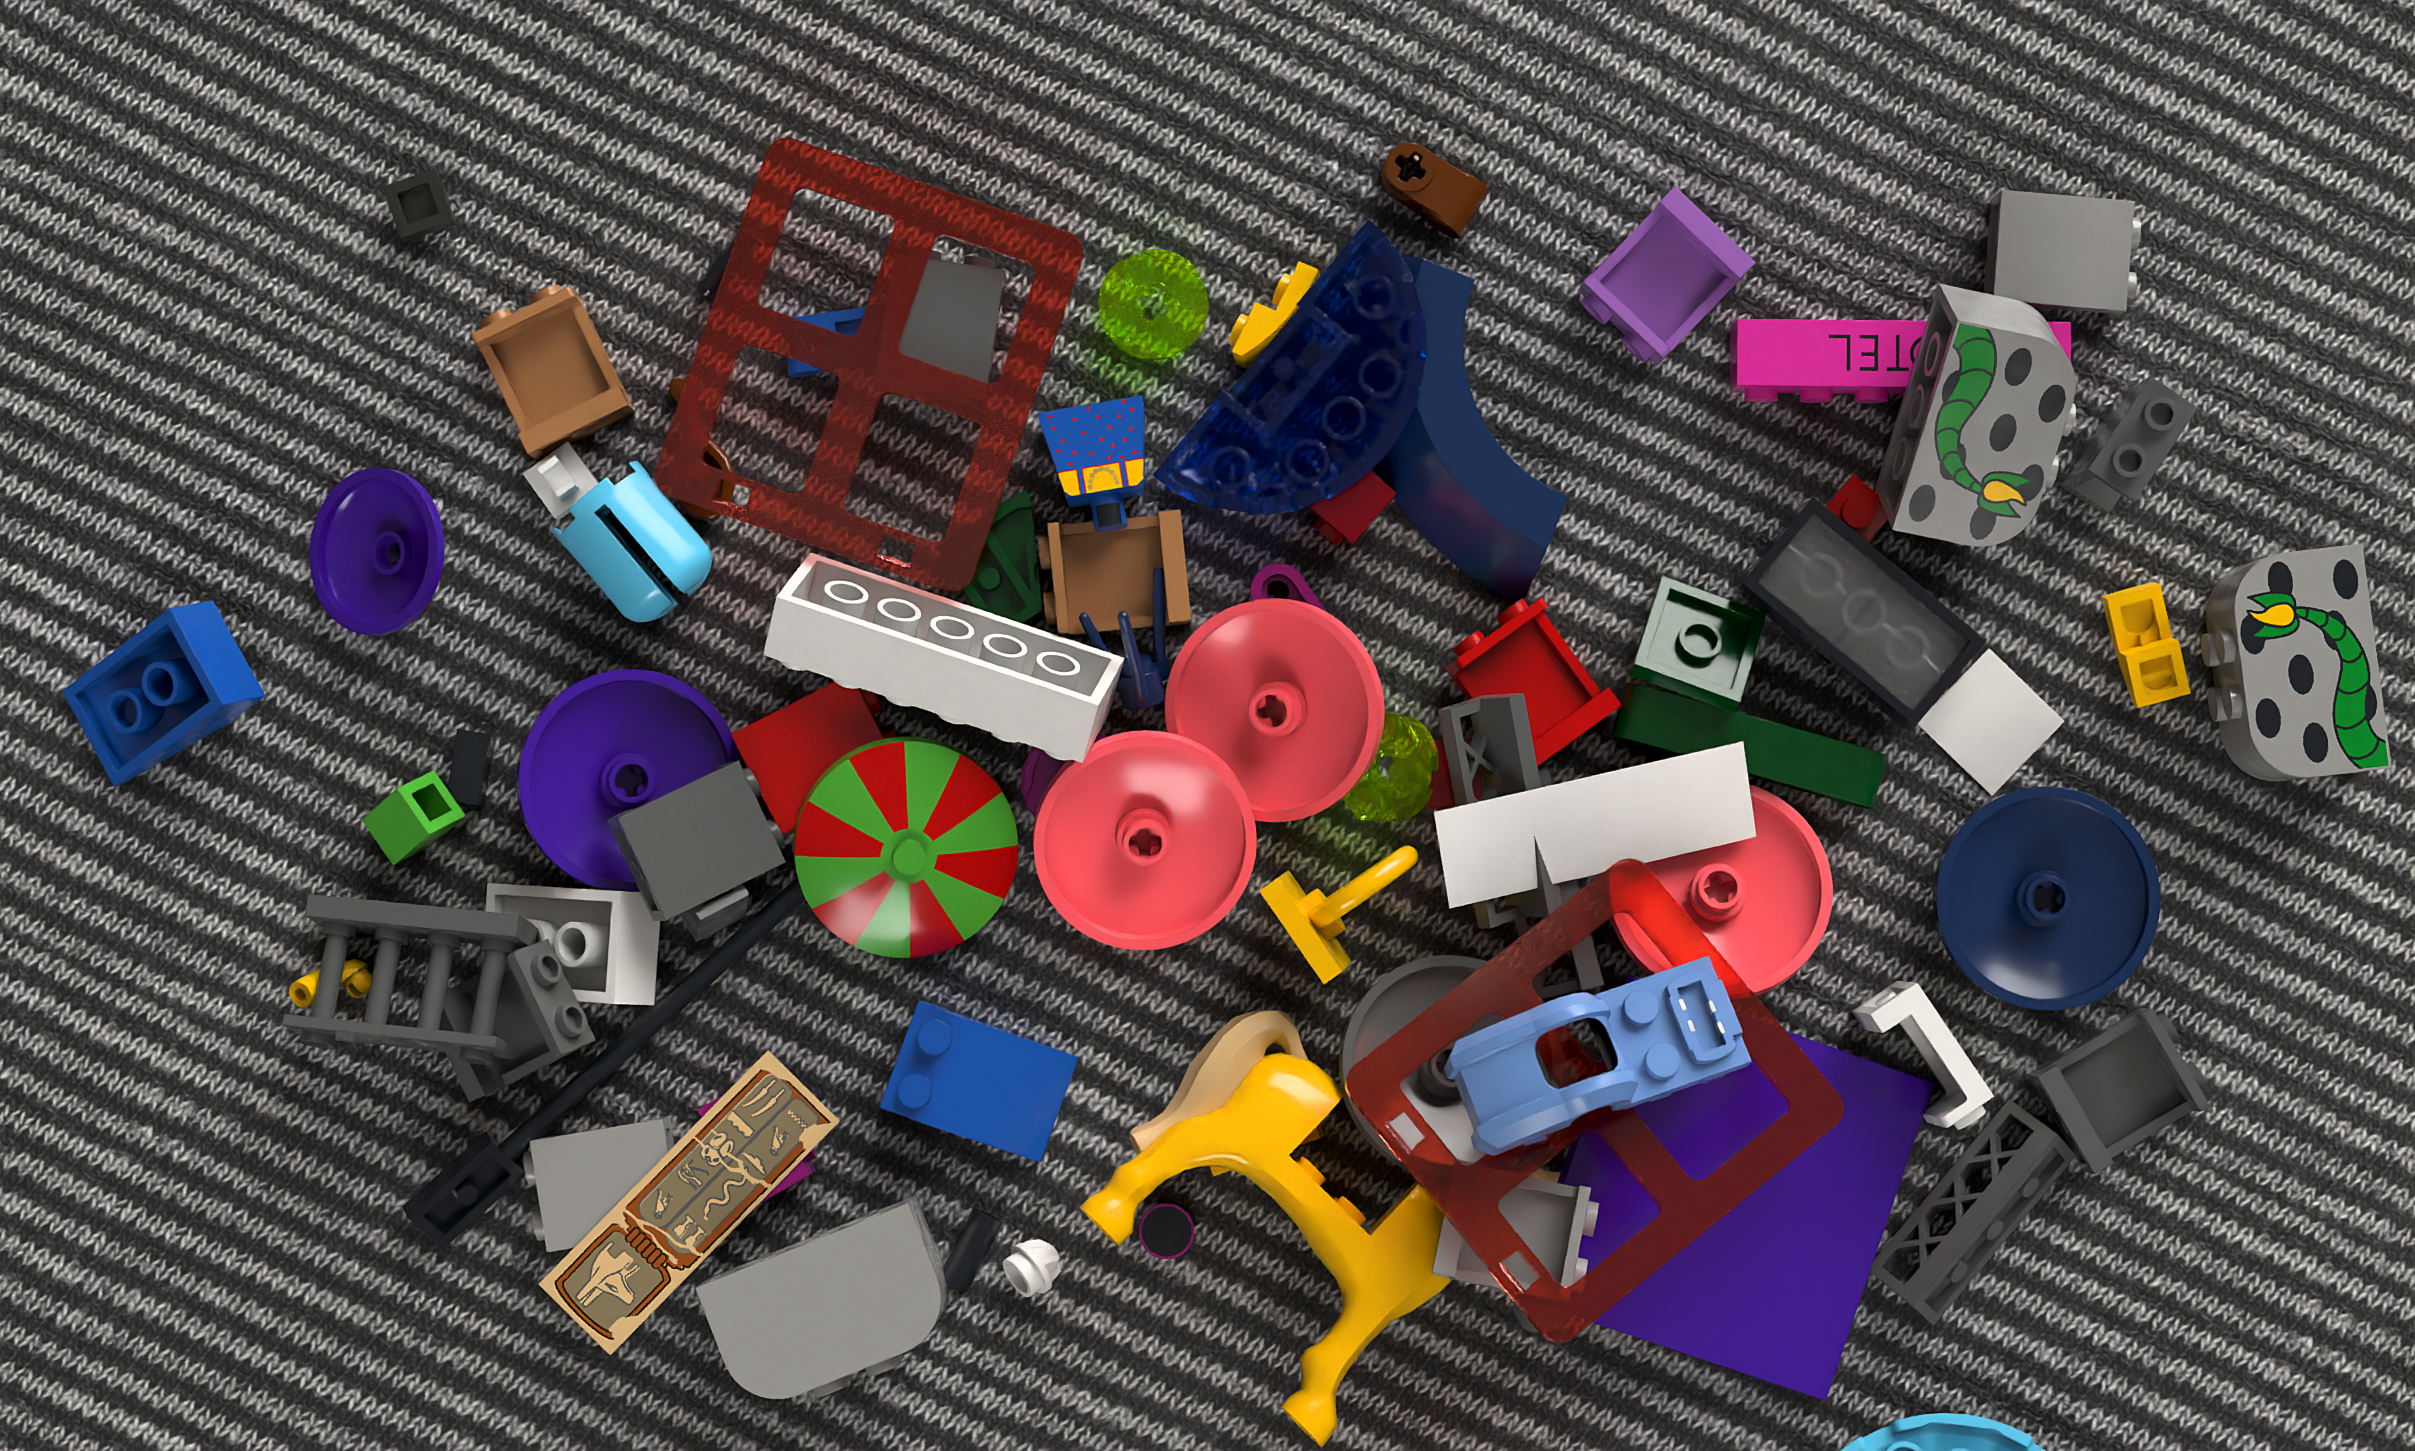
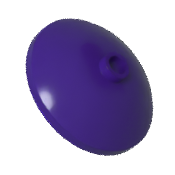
(376, 551)

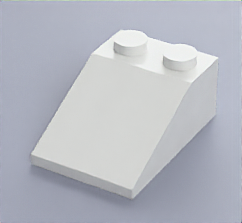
(598, 936)

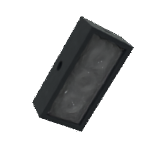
(1859, 614)

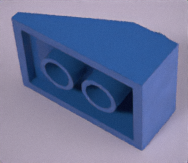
(163, 690)
(978, 1081)

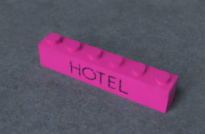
(1830, 357)

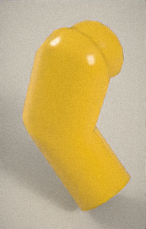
(354, 978)

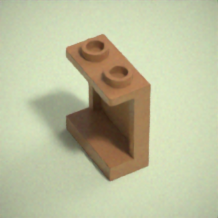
(552, 370)
(1114, 573)

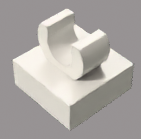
(561, 479)

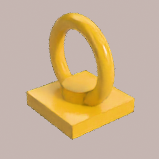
(1316, 920)

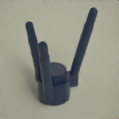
(1140, 678)

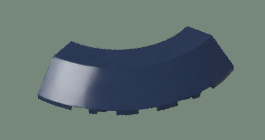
(1453, 471)

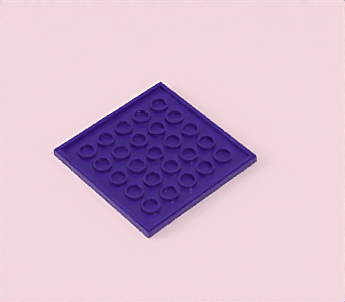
(1788, 1265)

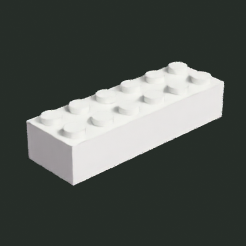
(943, 657)

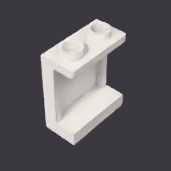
(1963, 1086)

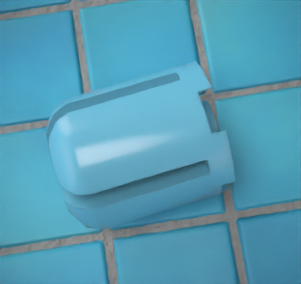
(614, 561)

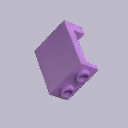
(1664, 277)

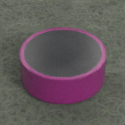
(1166, 1230)

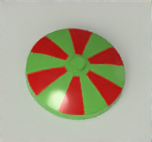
(905, 847)

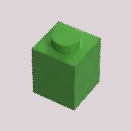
(413, 817)

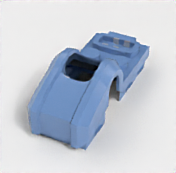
(1651, 1035)

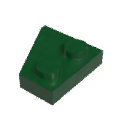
(1008, 568)

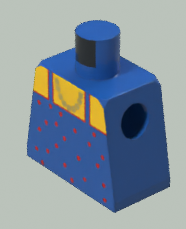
(1099, 456)

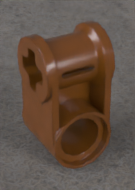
(1438, 192)

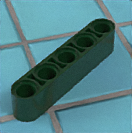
(1771, 749)

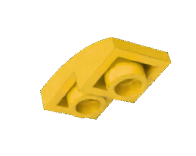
(1254, 332)

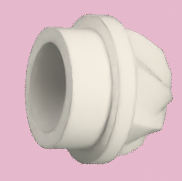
(1032, 1267)

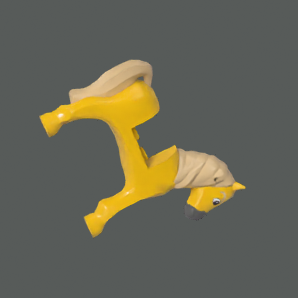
(1249, 1117)

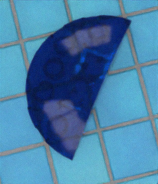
(1319, 397)

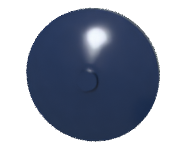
(2046, 898)

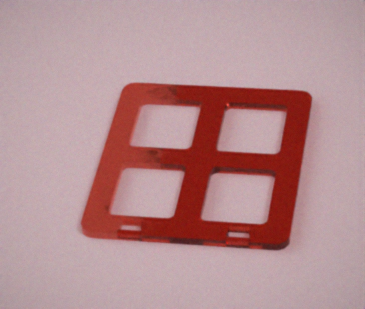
(870, 361)
(1686, 1207)

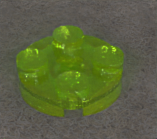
(1141, 276)
(1410, 773)

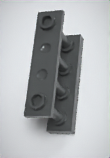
(393, 927)

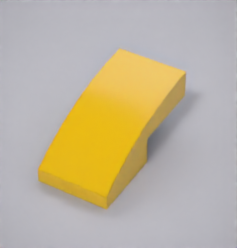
(2144, 644)

